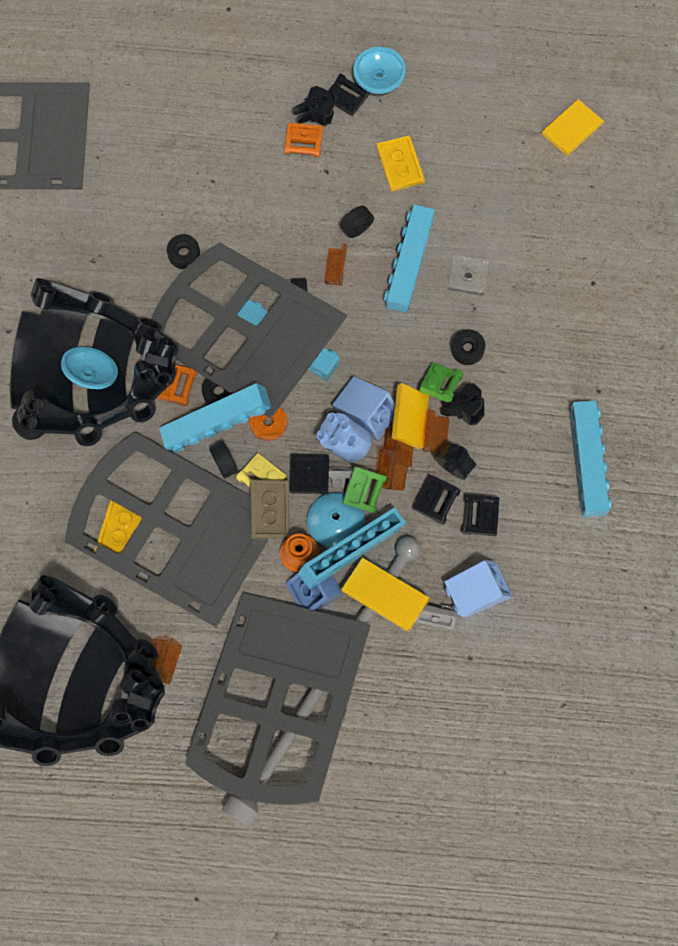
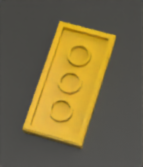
(385, 595)

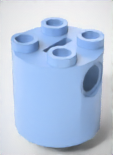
(344, 437)

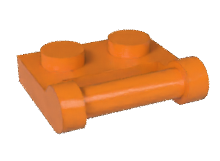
(304, 134)
(169, 393)

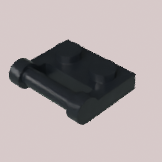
(343, 99)
(430, 497)
(487, 515)

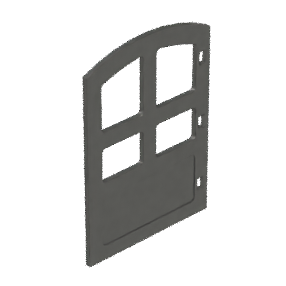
(49, 134)
(276, 349)
(212, 551)
(292, 648)

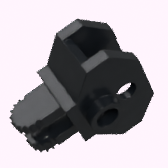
(317, 107)
(466, 405)
(455, 460)

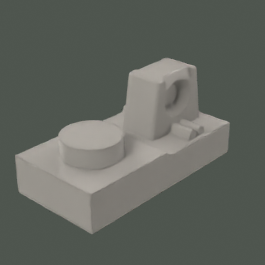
(339, 474)
(438, 617)

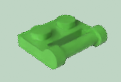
(435, 379)
(358, 488)

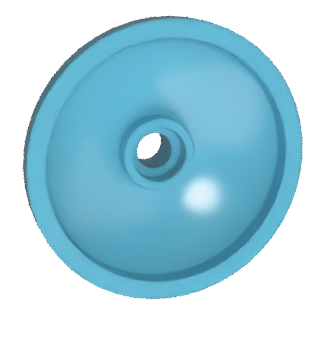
(382, 63)
(89, 368)
(327, 530)

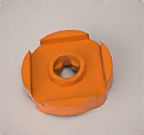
(270, 432)

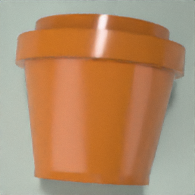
(293, 559)

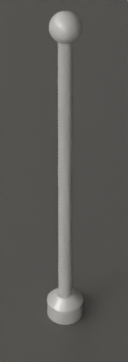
(246, 811)

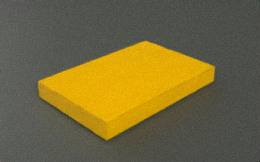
(572, 127)
(400, 163)
(410, 416)
(117, 528)

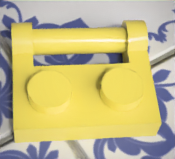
(261, 469)

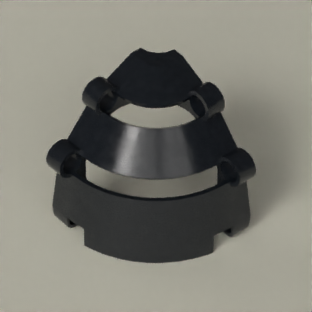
(44, 391)
(29, 656)

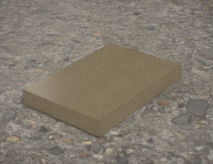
(269, 509)

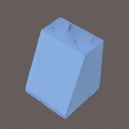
(366, 406)
(477, 589)

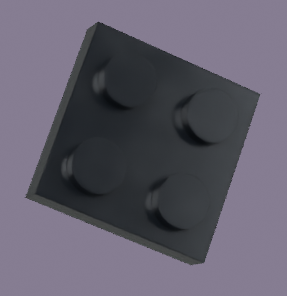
(309, 474)

